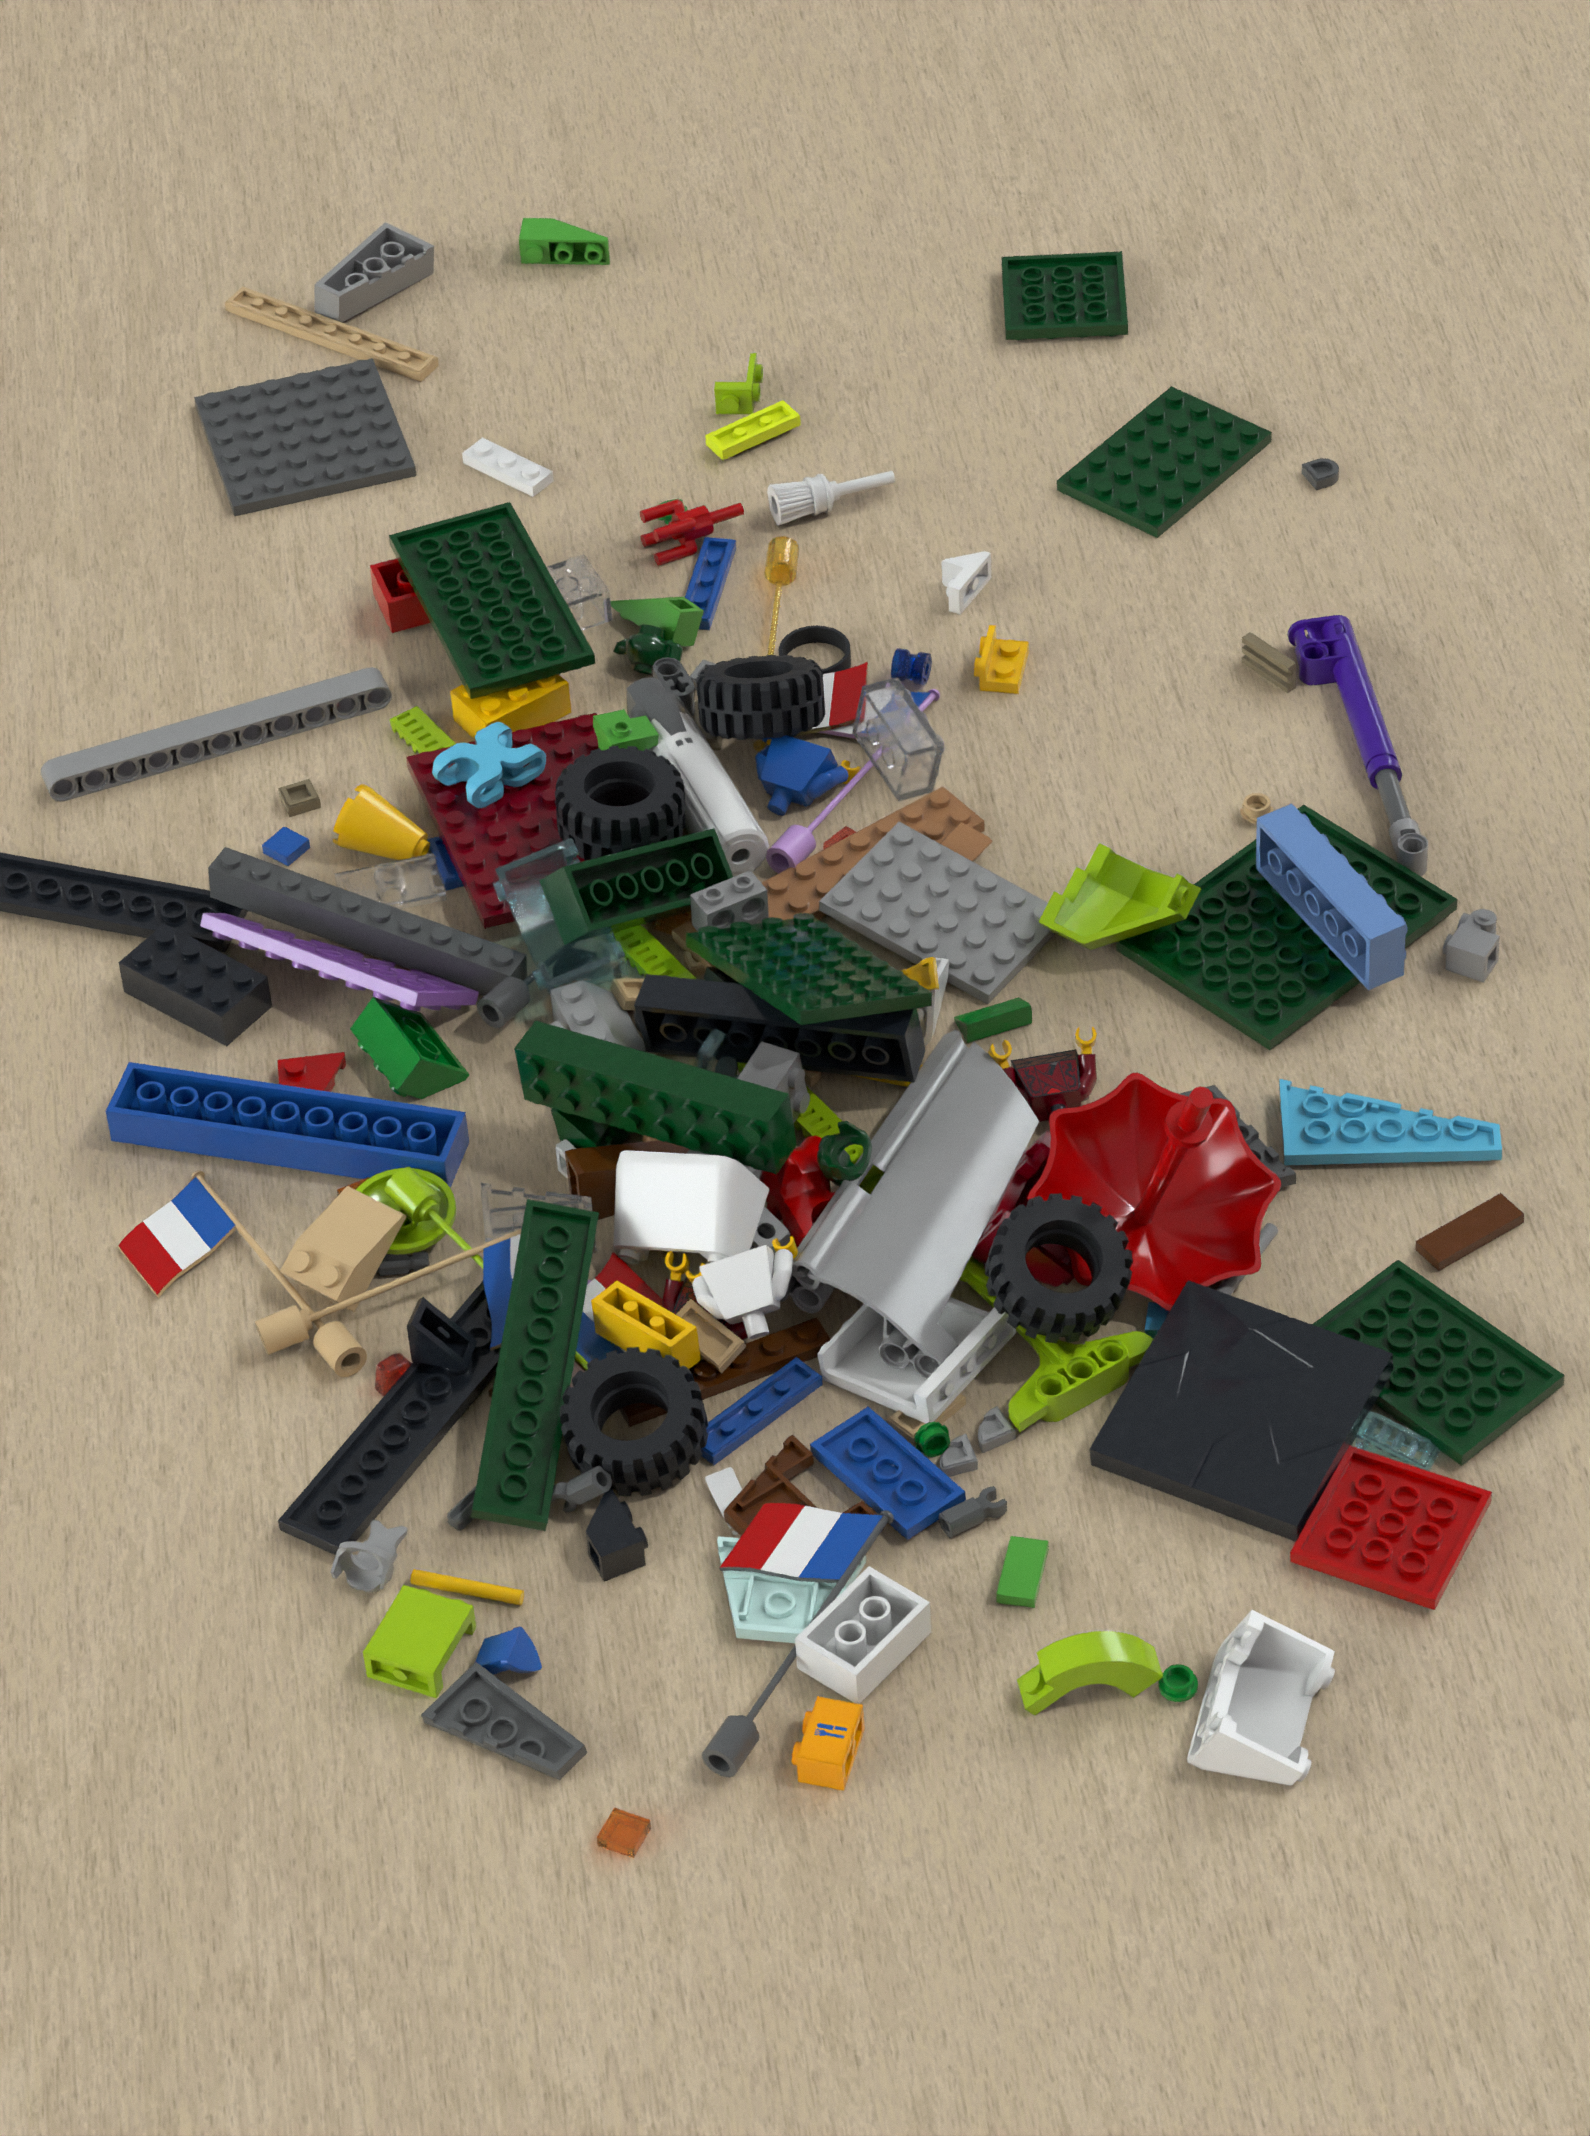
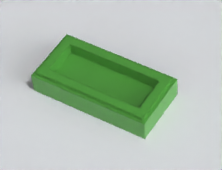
(1022, 1571)

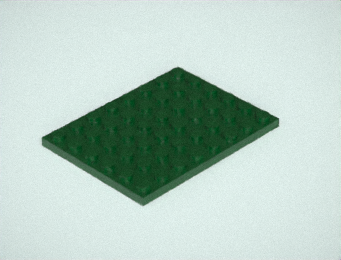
(1255, 957)

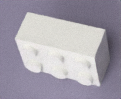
(863, 1635)

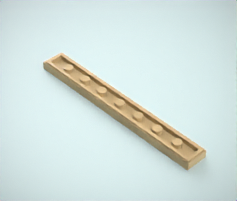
(331, 334)

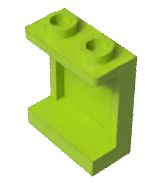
(417, 1640)

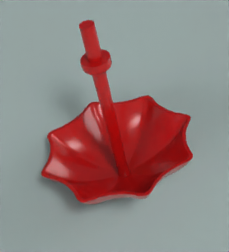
(1169, 1177)

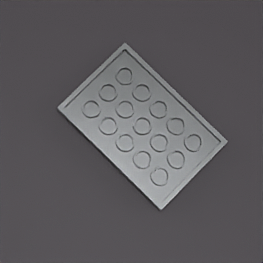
(940, 906)

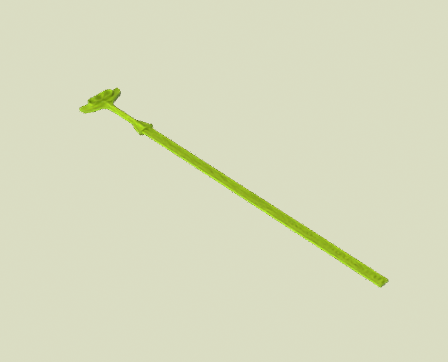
(1068, 1373)

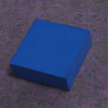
(286, 846)

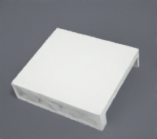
(855, 1365)

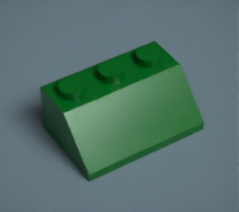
(407, 1050)

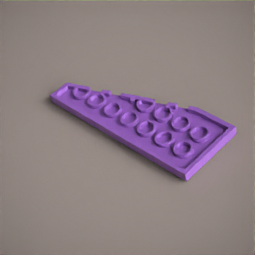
(333, 962)

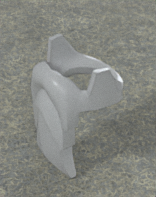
(375, 1560)

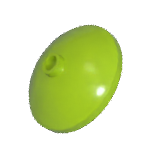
(413, 1235)

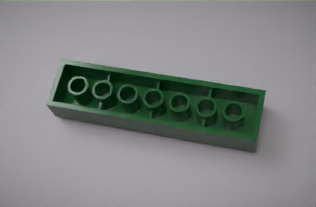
(656, 1097)

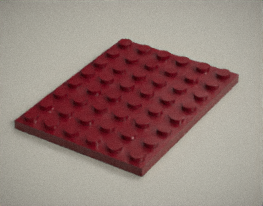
(509, 827)

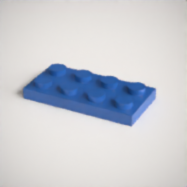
(887, 1472)

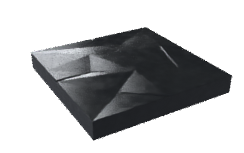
(1241, 1410)

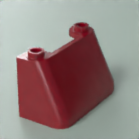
(1045, 1262)

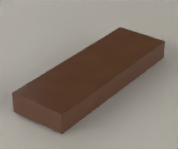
(1469, 1231)

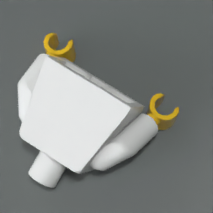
(746, 1285)

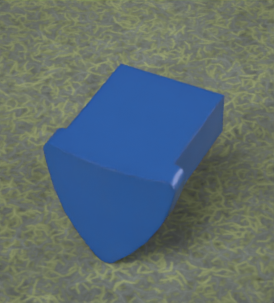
(509, 1651)

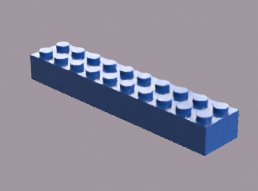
(283, 1124)

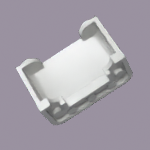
(684, 1205)
(1260, 1702)

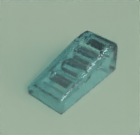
(1388, 1430)

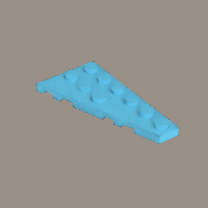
(1369, 1130)

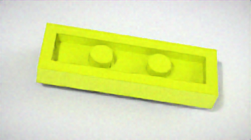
(753, 430)

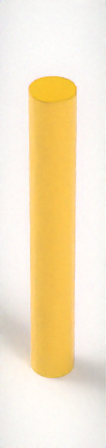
(467, 1587)

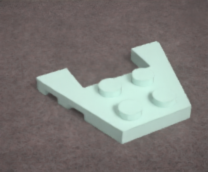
(770, 1605)

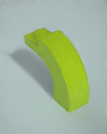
(1087, 1660)

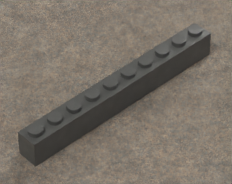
(361, 922)

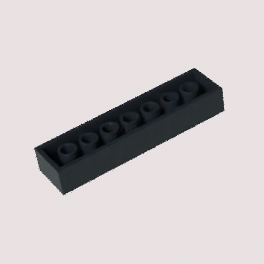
(682, 1012)

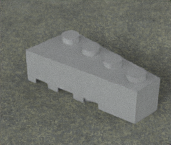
(373, 272)

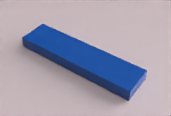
(710, 576)
(759, 1409)

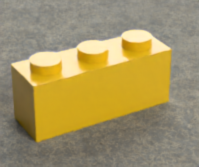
(638, 1322)

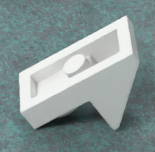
(965, 578)

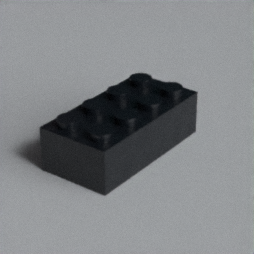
(195, 984)

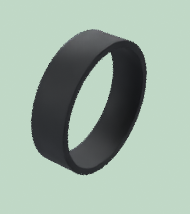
(818, 634)

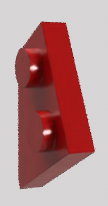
(311, 1072)

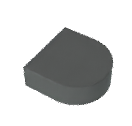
(1321, 473)

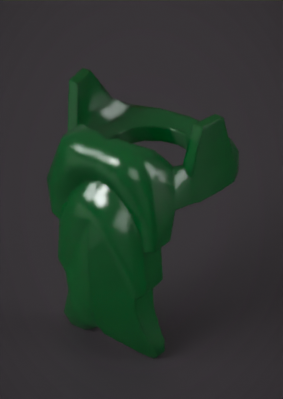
(835, 1161)

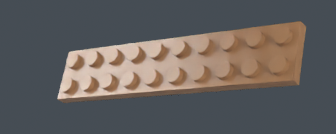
(803, 887)

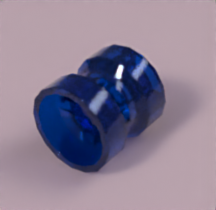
(911, 666)

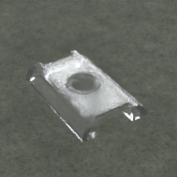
(396, 883)

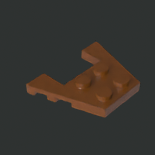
(775, 1487)

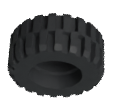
(760, 697)
(635, 780)
(1068, 1225)
(625, 1381)

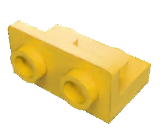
(1000, 663)

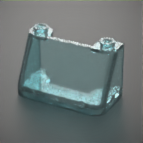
(591, 960)

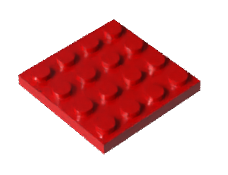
(1391, 1527)

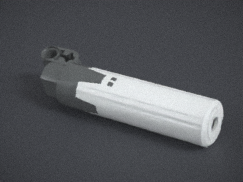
(709, 791)

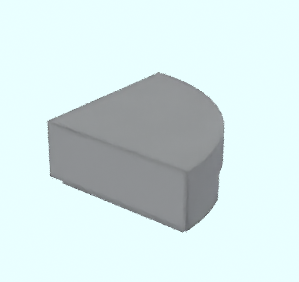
(994, 1430)
(958, 1457)

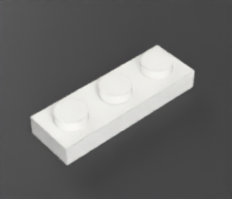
(507, 467)

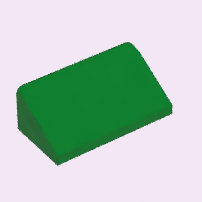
(994, 1019)

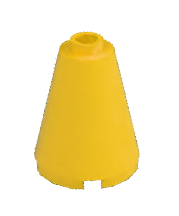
(378, 828)

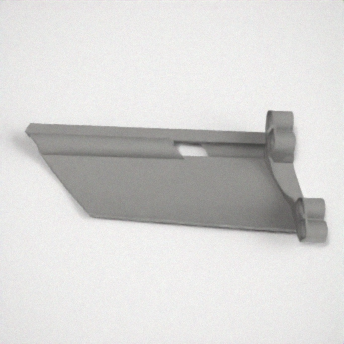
(944, 1171)

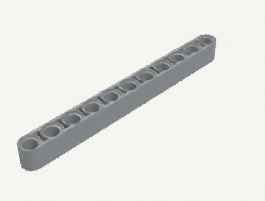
(215, 734)

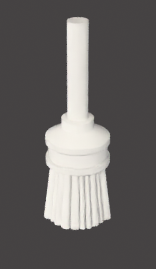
(816, 495)

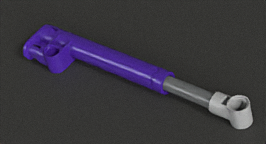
(1333, 656)

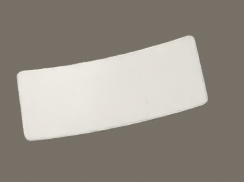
(724, 1489)

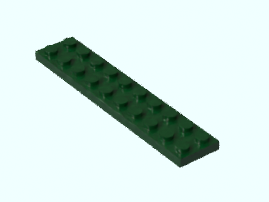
(535, 1365)

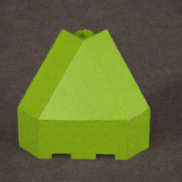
(1116, 901)

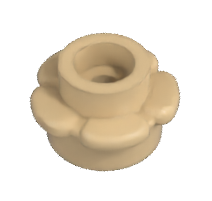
(1255, 806)

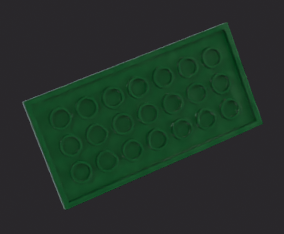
(491, 600)
(807, 969)

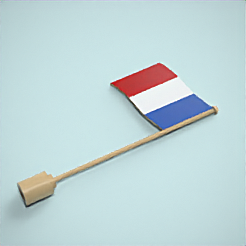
(193, 1229)

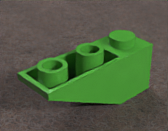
(560, 243)
(673, 614)

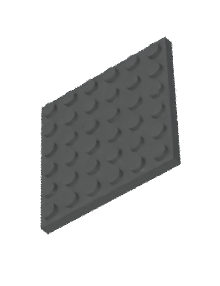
(304, 437)

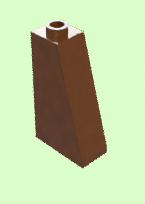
(593, 1171)

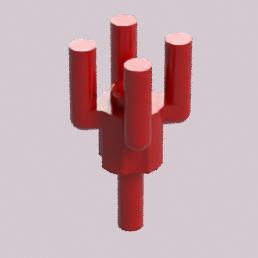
(685, 527)

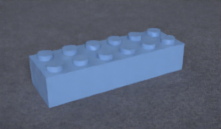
(1331, 896)

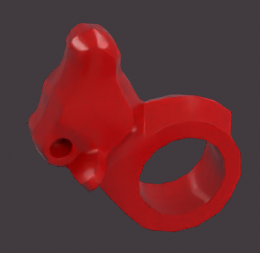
(798, 1190)

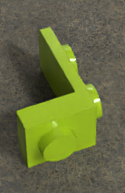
(740, 396)

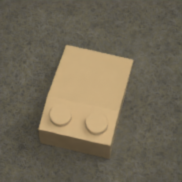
(344, 1246)

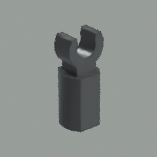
(582, 1488)
(972, 1512)

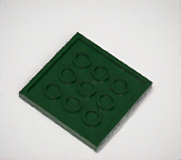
(1064, 295)

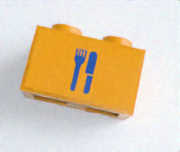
(829, 1743)

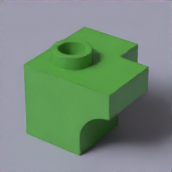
(621, 731)

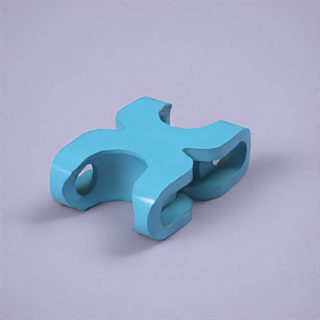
(489, 764)

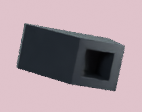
(613, 1540)

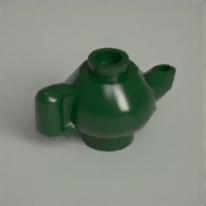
(648, 647)

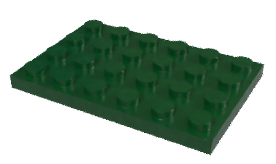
(1164, 461)
(1451, 1368)

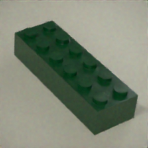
(633, 885)

